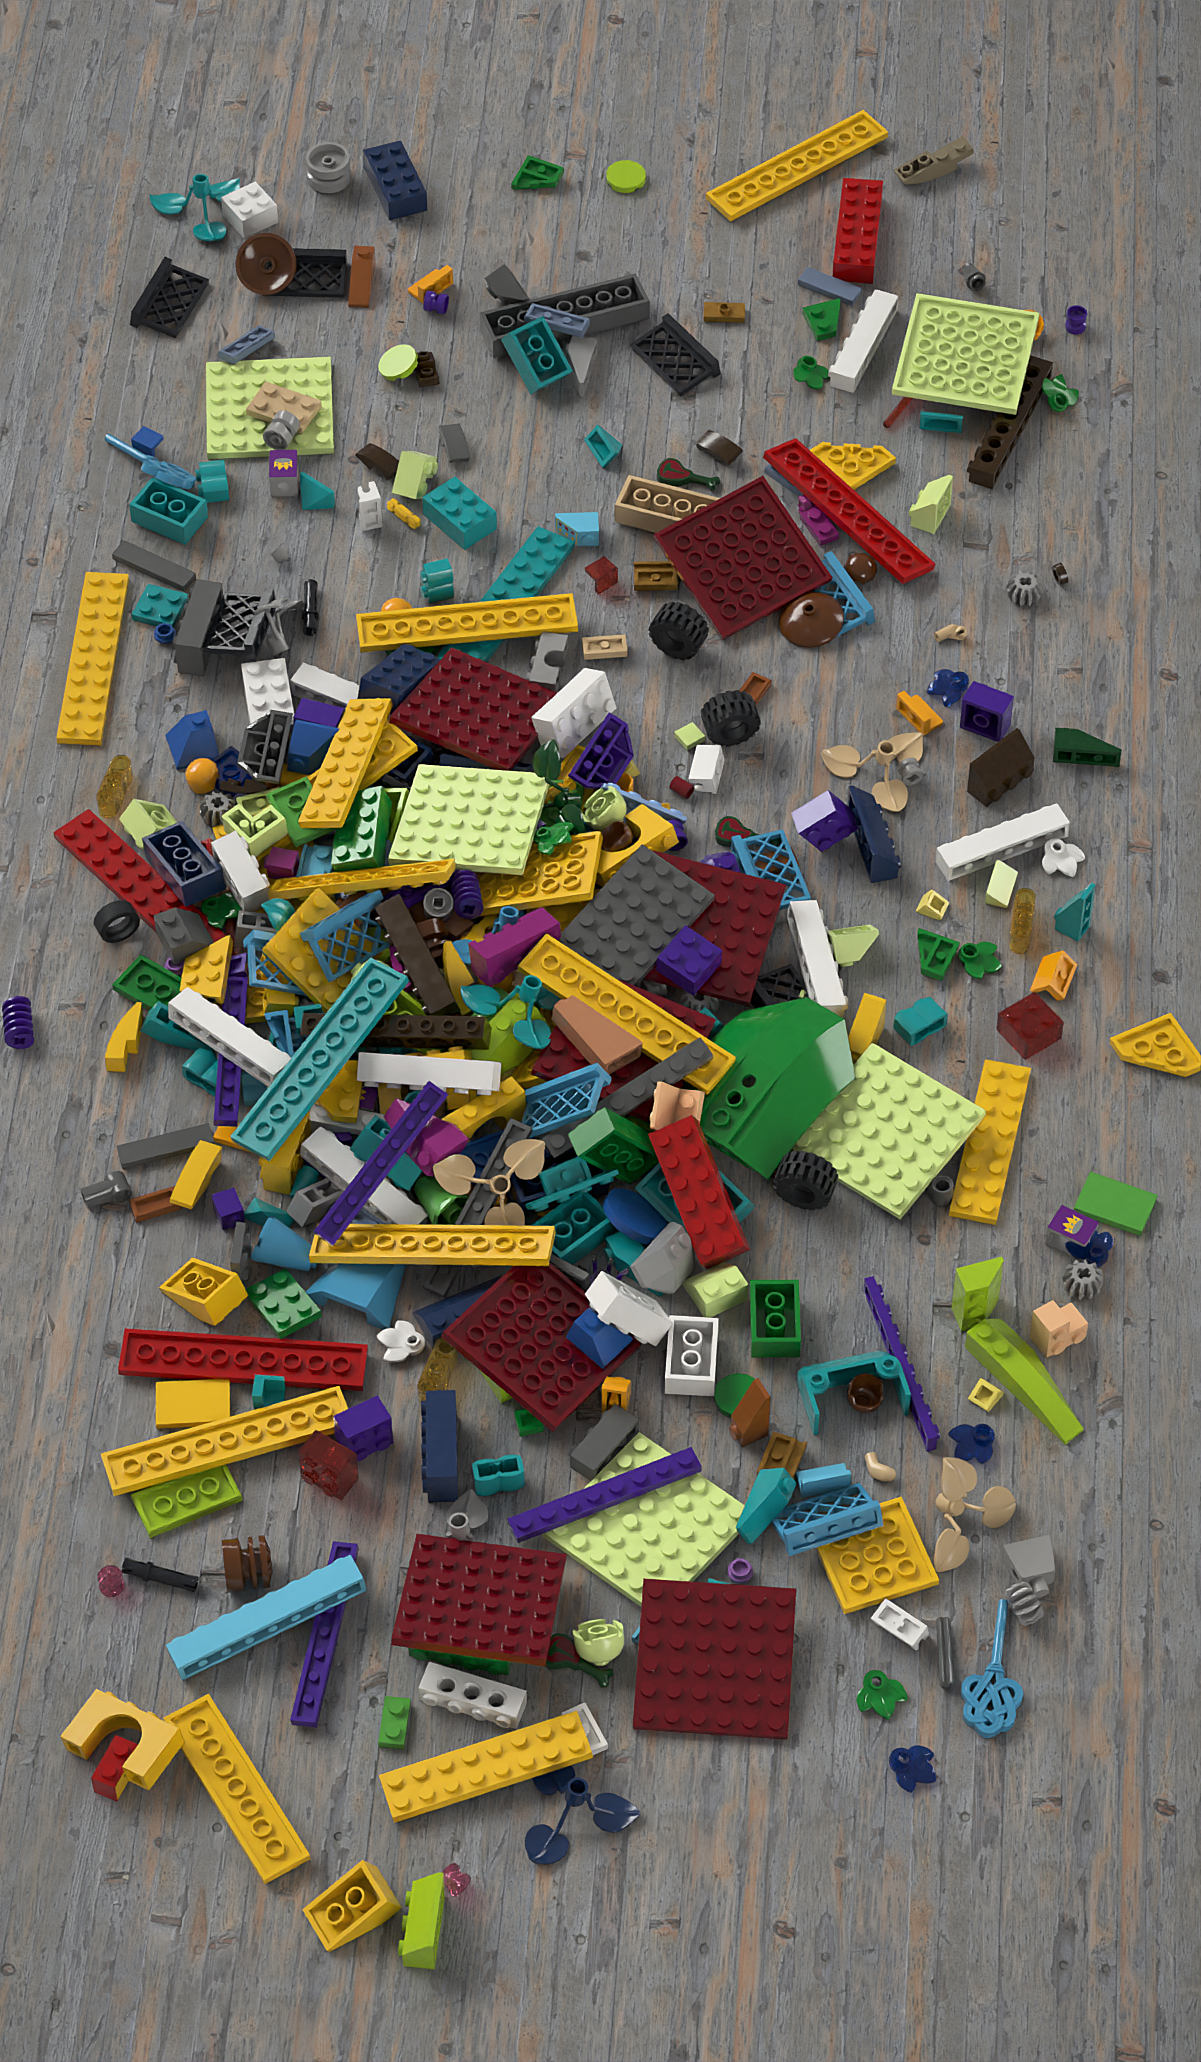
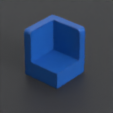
(146, 441)

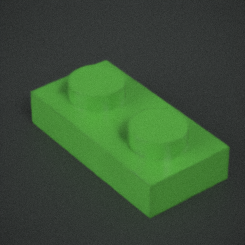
(394, 1722)

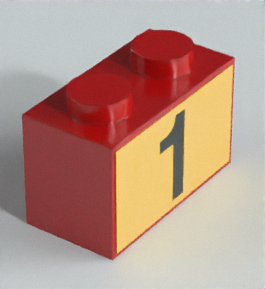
(109, 1775)

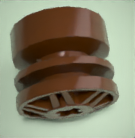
(434, 933)
(246, 1563)

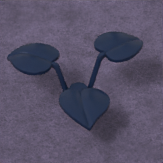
(611, 1814)

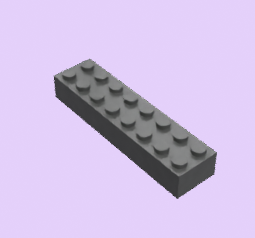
(604, 303)

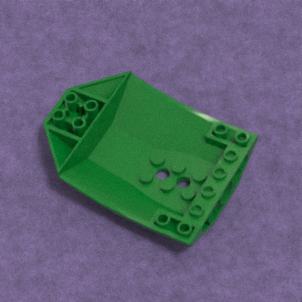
(799, 1068)

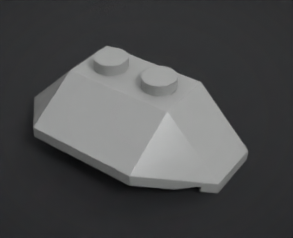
(665, 1261)

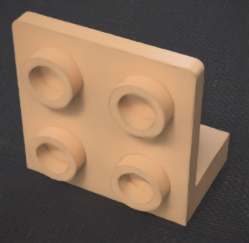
(674, 1104)

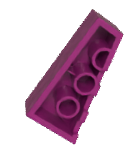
(504, 951)

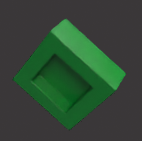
(527, 1423)

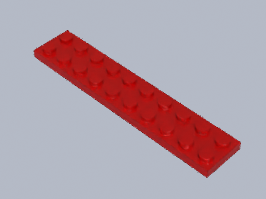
(849, 511)
(122, 869)
(241, 1358)

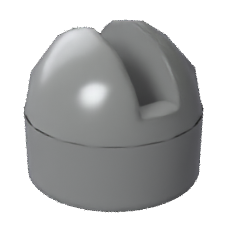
(281, 553)

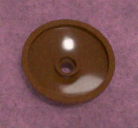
(252, 262)
(811, 627)

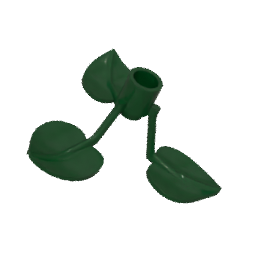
(548, 765)

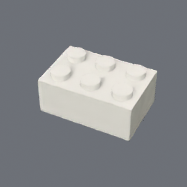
(241, 871)
(628, 1309)
(691, 1356)

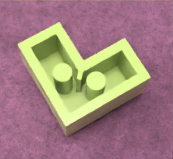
(412, 474)
(259, 831)

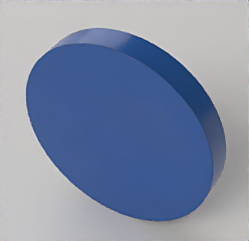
(633, 1215)

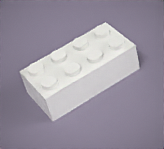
(267, 688)
(575, 710)

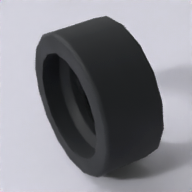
(110, 913)

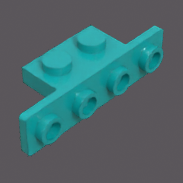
(567, 1179)

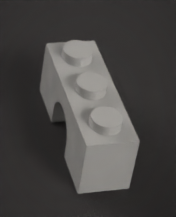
(549, 651)

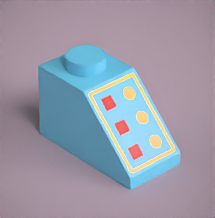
(579, 527)

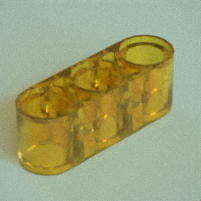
(114, 786)
(1022, 921)
(437, 1362)

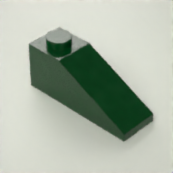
(1081, 748)

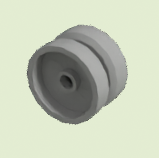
(328, 167)

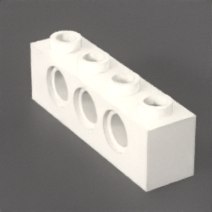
(464, 1685)

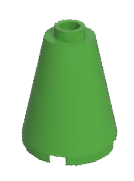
(439, 1204)

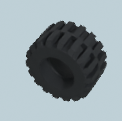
(678, 630)
(730, 718)
(805, 1180)

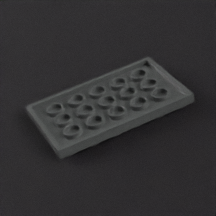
(636, 916)

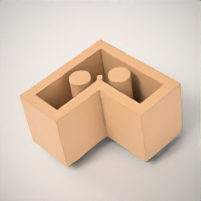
(1057, 1328)

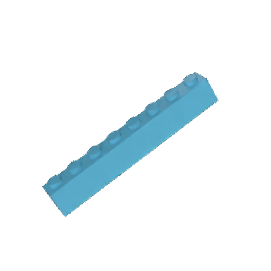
(266, 1617)

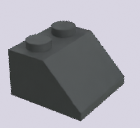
(505, 286)
(181, 933)

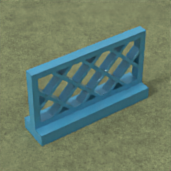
(849, 591)
(747, 866)
(337, 921)
(256, 941)
(557, 1092)
(824, 1529)

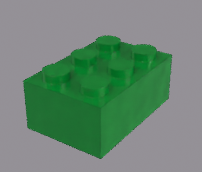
(775, 1318)

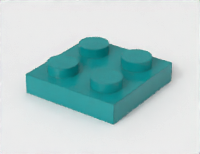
(159, 606)

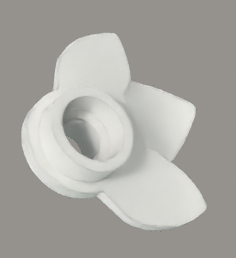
(1063, 859)
(398, 1342)

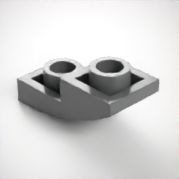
(454, 442)

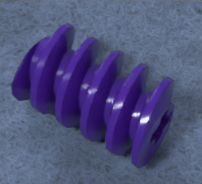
(466, 894)
(18, 1022)

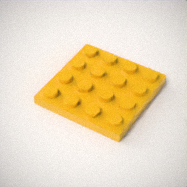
(298, 959)
(879, 1561)

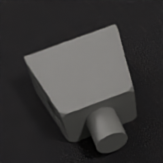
(1031, 1562)

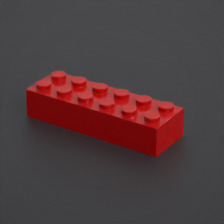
(857, 230)
(699, 1192)

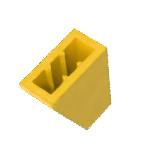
(867, 1025)

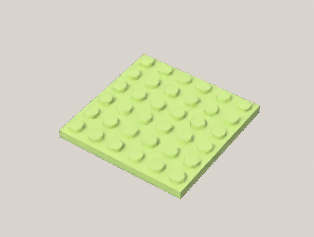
(965, 353)
(235, 385)
(471, 816)
(890, 1130)
(654, 1535)

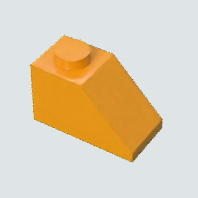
(616, 1391)

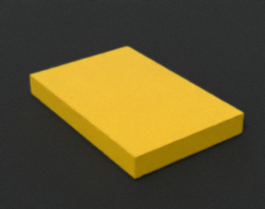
(191, 1402)

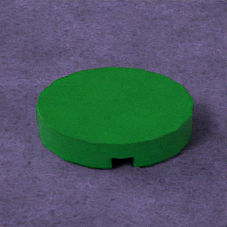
(730, 1392)

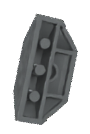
(266, 746)

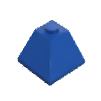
(192, 739)
(309, 746)
(596, 1338)

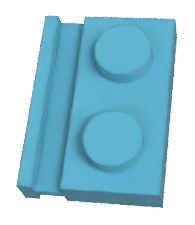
(315, 860)

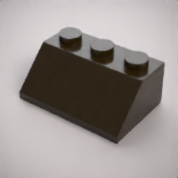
(1000, 768)

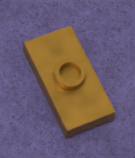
(724, 312)

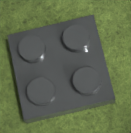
(241, 1252)

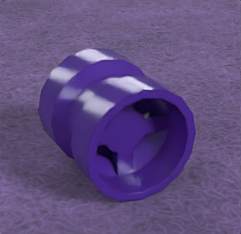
(436, 302)
(1076, 319)
(682, 838)

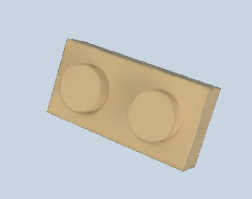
(604, 647)

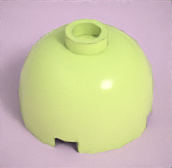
(604, 808)
(599, 1641)

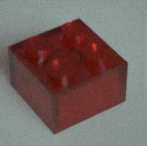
(1029, 1025)
(328, 1465)

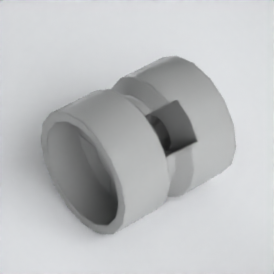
(281, 430)
(438, 904)

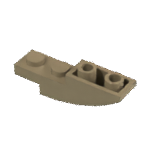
(931, 166)

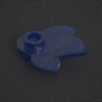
(947, 686)
(1098, 1244)
(970, 1444)
(916, 1767)

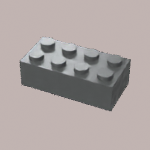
(195, 626)

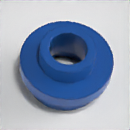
(164, 633)

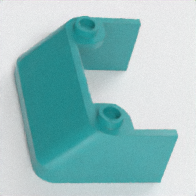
(819, 1377)

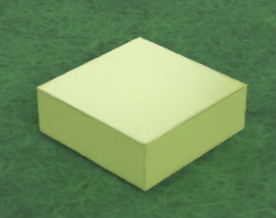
(689, 736)

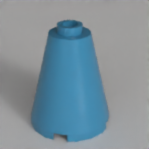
(282, 1247)

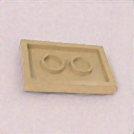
(274, 398)

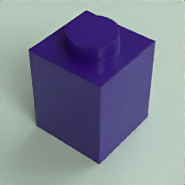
(228, 1208)

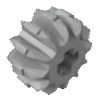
(1024, 588)
(215, 806)
(699, 1001)
(1082, 1279)
(1024, 1603)

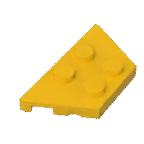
(208, 970)

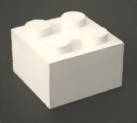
(249, 210)

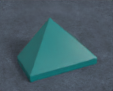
(941, 422)
(602, 445)
(315, 494)
(259, 1211)

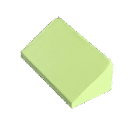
(254, 802)
(1001, 885)

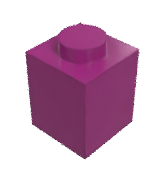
(282, 863)

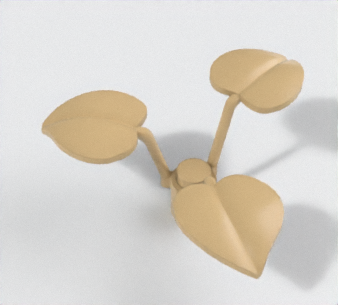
(892, 794)
(523, 1157)
(956, 1480)

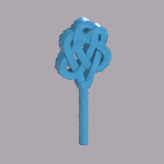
(162, 470)
(1002, 1686)

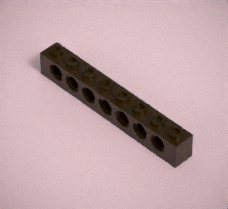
(1007, 428)
(419, 1031)

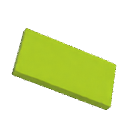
(185, 1499)

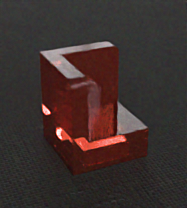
(603, 573)

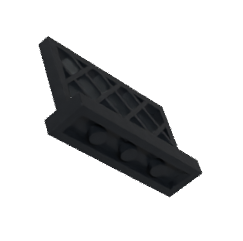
(317, 258)
(146, 304)
(686, 342)
(257, 625)
(764, 996)

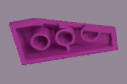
(435, 1141)

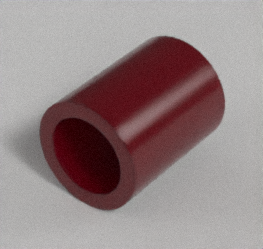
(682, 787)

